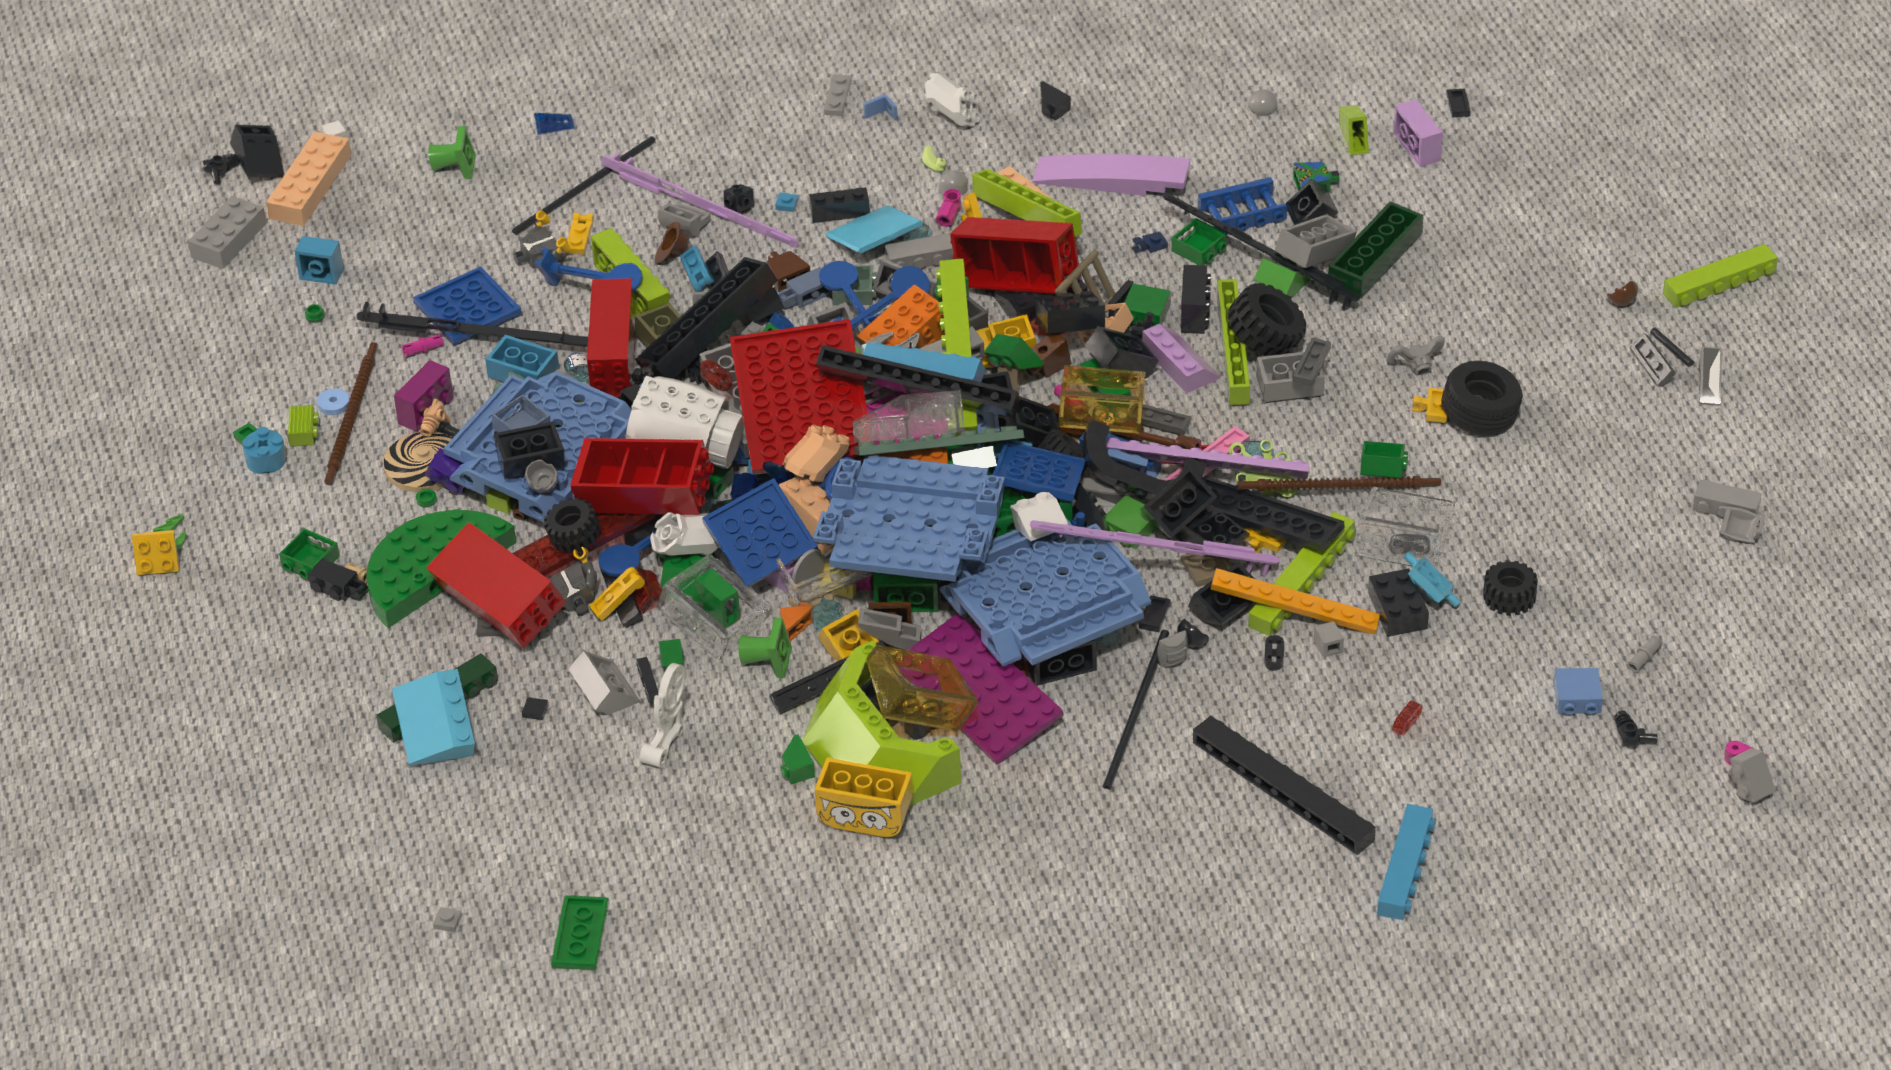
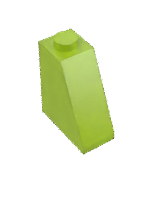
(1354, 129)

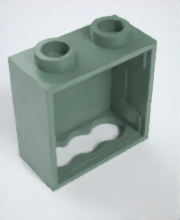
(863, 287)

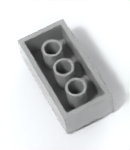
(227, 232)
(1314, 240)

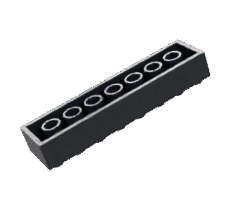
(707, 319)

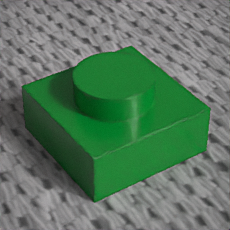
(241, 433)

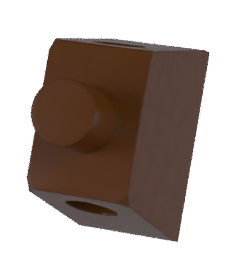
(786, 267)
(1053, 352)

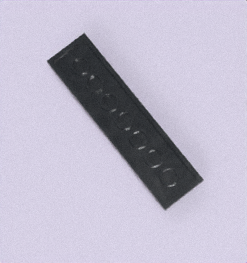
(1275, 516)

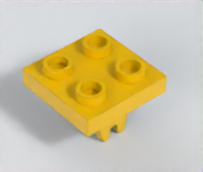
(155, 552)

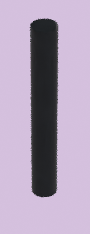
(1672, 347)

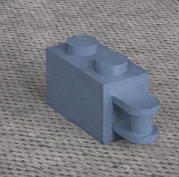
(804, 290)

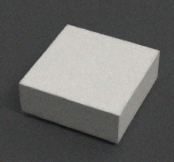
(334, 128)

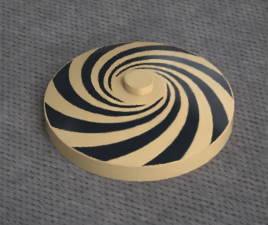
(409, 458)

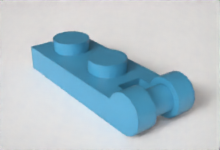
(696, 268)

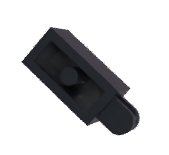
(336, 581)

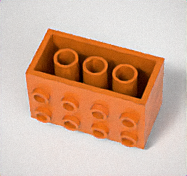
(908, 315)

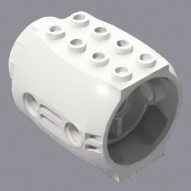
(686, 412)

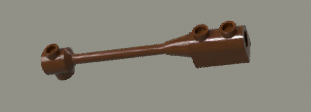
(1183, 441)

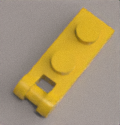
(580, 233)
(617, 593)

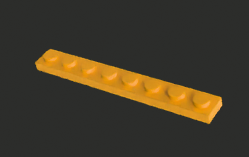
(1295, 601)

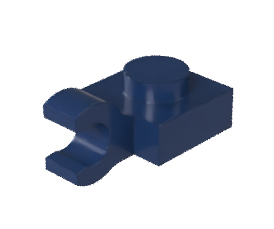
(1151, 242)

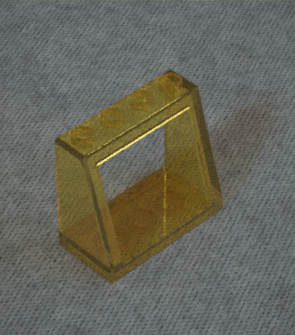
(1118, 412)
(916, 704)

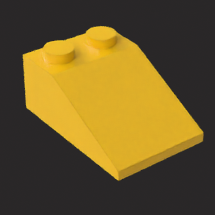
(844, 635)

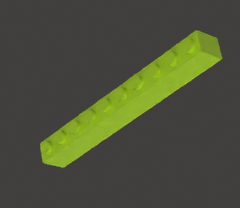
(955, 320)

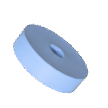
(333, 401)

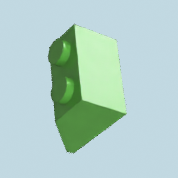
(1280, 277)

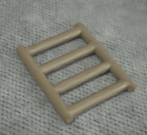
(1082, 270)

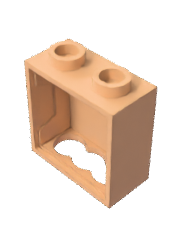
(1118, 322)

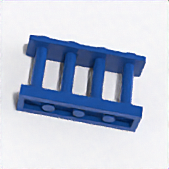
(1242, 193)

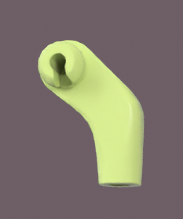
(931, 161)

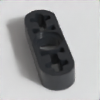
(647, 679)

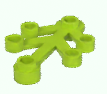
(1255, 476)

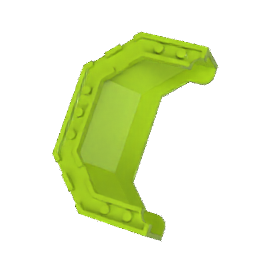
(853, 730)

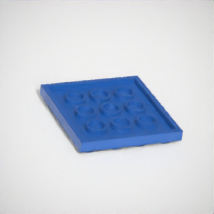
(468, 299)
(1039, 470)
(758, 531)

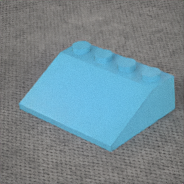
(434, 718)

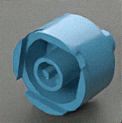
(264, 451)

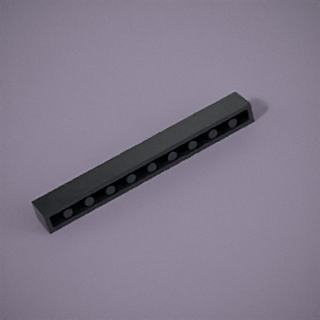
(916, 380)
(1284, 785)

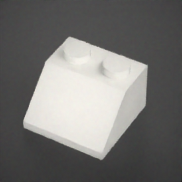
(1039, 508)

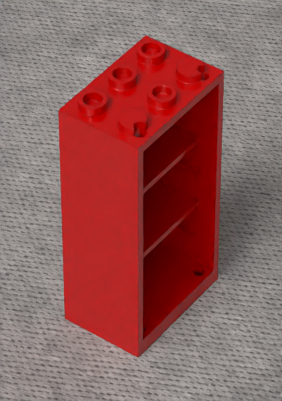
(1015, 253)
(611, 335)
(643, 475)
(496, 585)

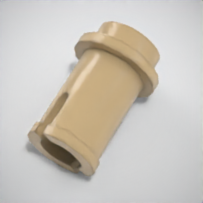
(361, 572)

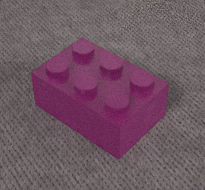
(418, 393)

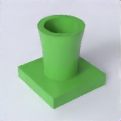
(452, 154)
(773, 648)

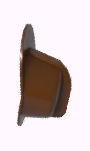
(673, 243)

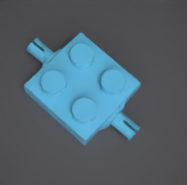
(1431, 580)

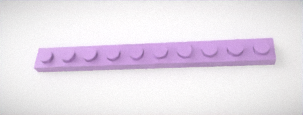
(1213, 459)

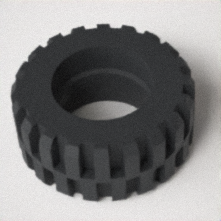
(1266, 320)

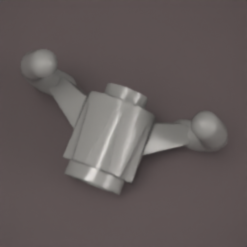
(1418, 355)

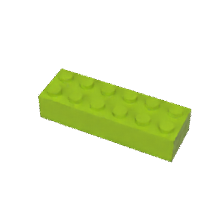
(610, 251)

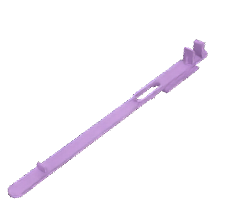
(653, 183)
(1208, 548)

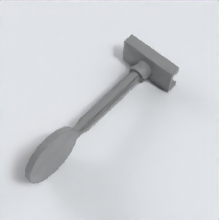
(810, 565)

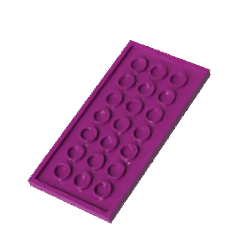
(1009, 703)

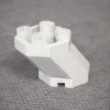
(952, 100)
(682, 535)

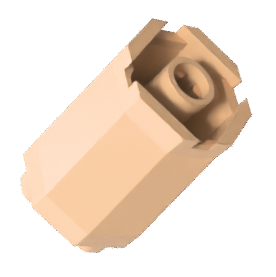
(816, 453)

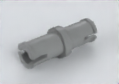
(1644, 654)

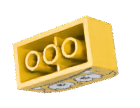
(863, 797)

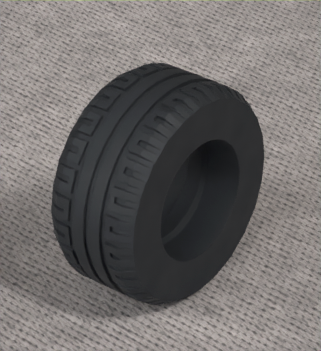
(1477, 414)

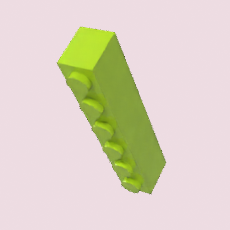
(1720, 275)

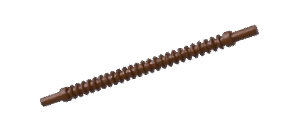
(350, 413)
(1416, 482)

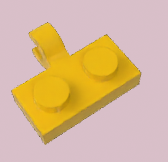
(971, 205)
(1432, 404)
(1261, 539)

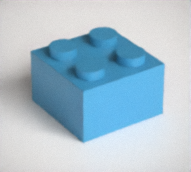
(319, 260)

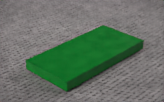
(580, 932)

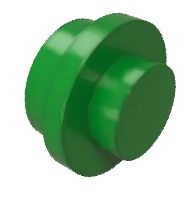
(314, 313)

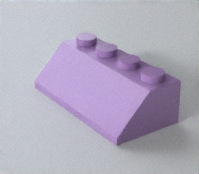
(1178, 358)

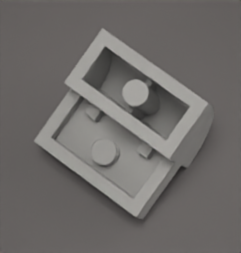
(689, 218)

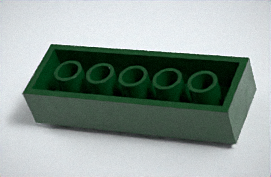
(1376, 248)

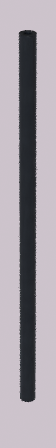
(582, 186)
(1133, 715)

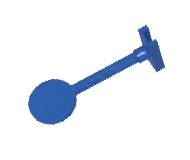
(553, 271)
(842, 276)
(901, 281)
(620, 557)

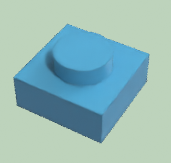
(786, 202)

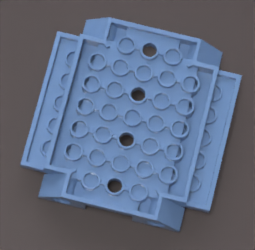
(555, 394)
(953, 498)
(1057, 608)

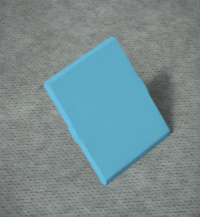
(874, 229)

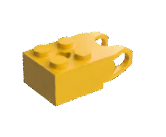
(1013, 327)

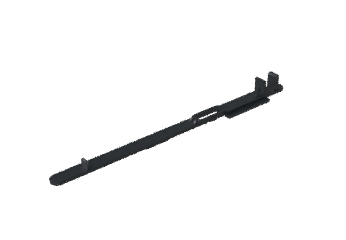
(1311, 272)
(421, 324)

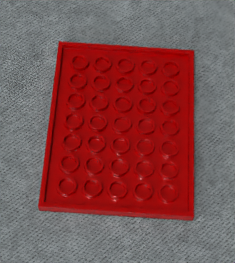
(787, 393)

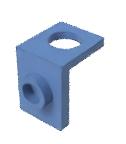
(879, 105)

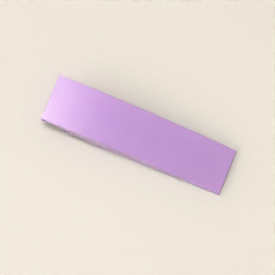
(1113, 172)

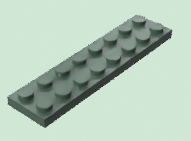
(950, 439)

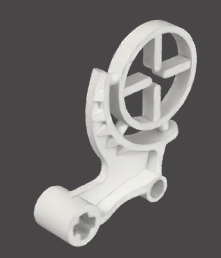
(666, 716)

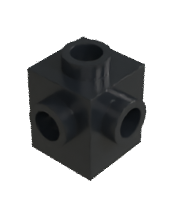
(738, 198)

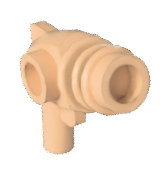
(433, 417)

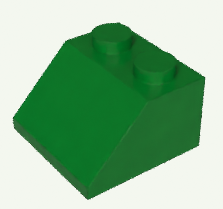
(1011, 353)
(675, 565)

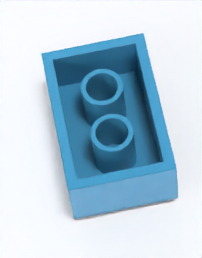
(520, 358)

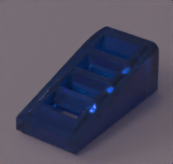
(552, 122)

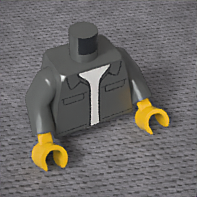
(540, 238)
(576, 583)

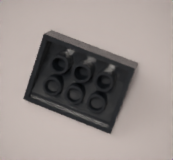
(1023, 303)

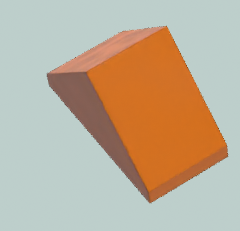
(796, 619)

